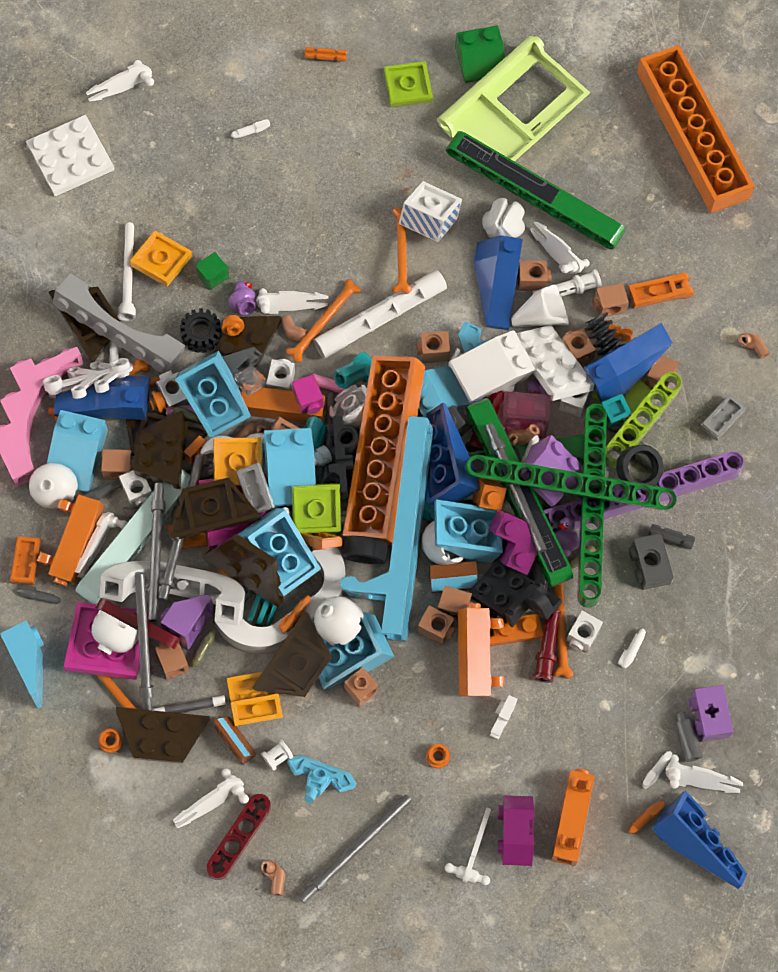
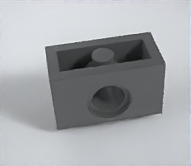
(652, 548)

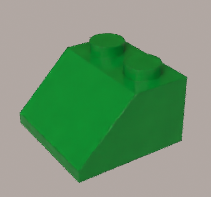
(479, 51)

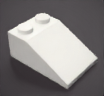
(492, 366)

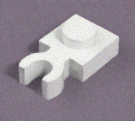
(504, 710)

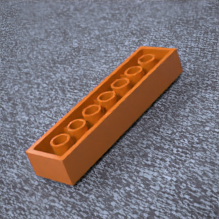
(695, 129)
(375, 485)

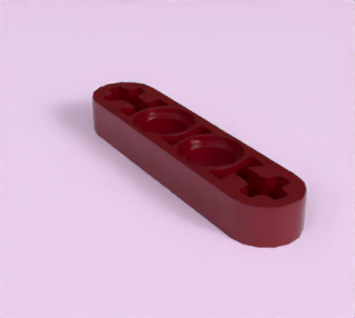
(131, 620)
(241, 838)

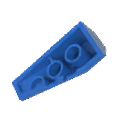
(496, 272)
(625, 366)
(124, 400)
(447, 472)
(687, 832)

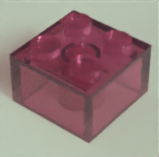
(525, 409)

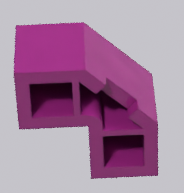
(520, 547)
(517, 835)

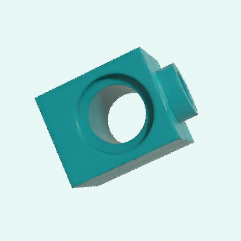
(617, 410)

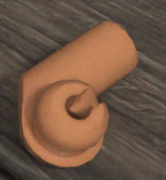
(754, 342)
(275, 874)

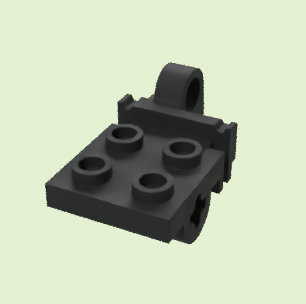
(343, 454)
(512, 594)

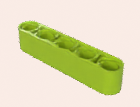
(646, 410)

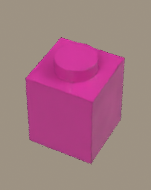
(308, 395)

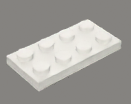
(554, 363)

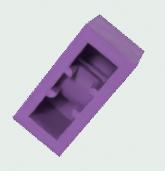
(715, 701)

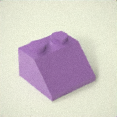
(551, 454)
(187, 619)

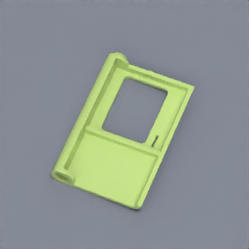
(492, 123)

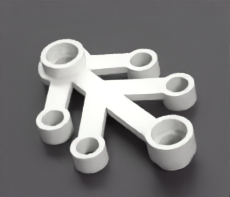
(86, 377)

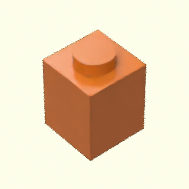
(490, 494)

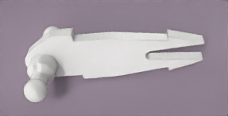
(123, 81)
(559, 251)
(288, 301)
(97, 540)
(699, 777)
(210, 801)
(468, 873)

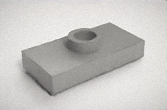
(723, 417)
(255, 487)

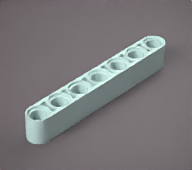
(129, 540)

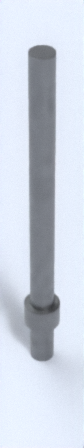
(498, 448)
(157, 509)
(146, 690)
(319, 882)

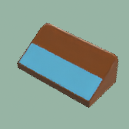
(458, 576)
(234, 739)

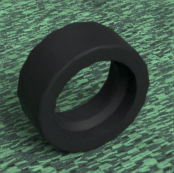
(654, 457)
(364, 549)

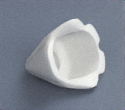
(504, 219)
(542, 309)

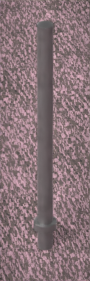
(167, 581)

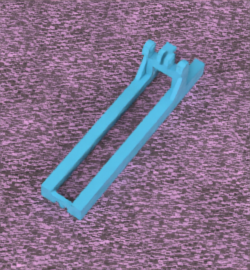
(398, 584)

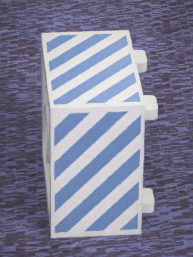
(430, 211)

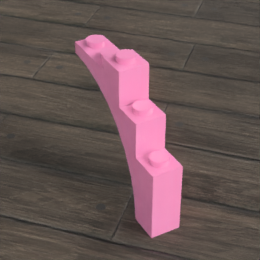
(21, 409)

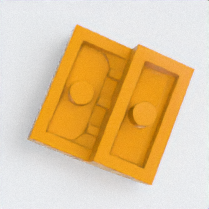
(252, 705)

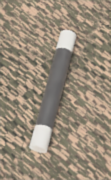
(193, 705)

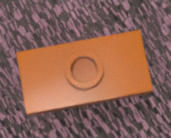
(321, 540)
(25, 560)

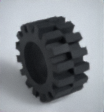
(196, 319)

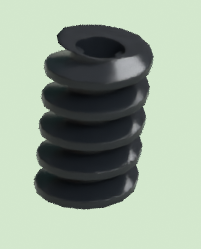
(603, 334)

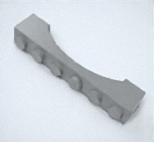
(157, 351)

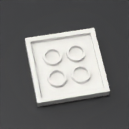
(70, 155)

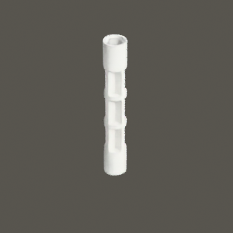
(379, 314)

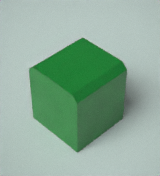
(212, 271)

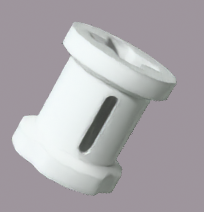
(277, 755)

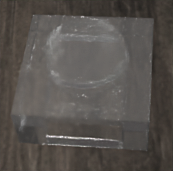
(250, 380)

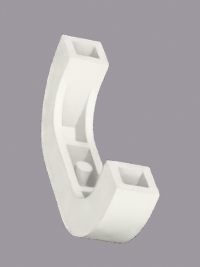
(189, 582)
(270, 638)

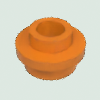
(232, 325)
(157, 401)
(108, 733)
(438, 748)

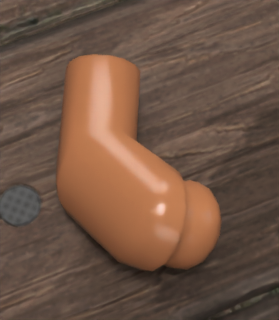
(293, 332)
(251, 428)
(522, 437)

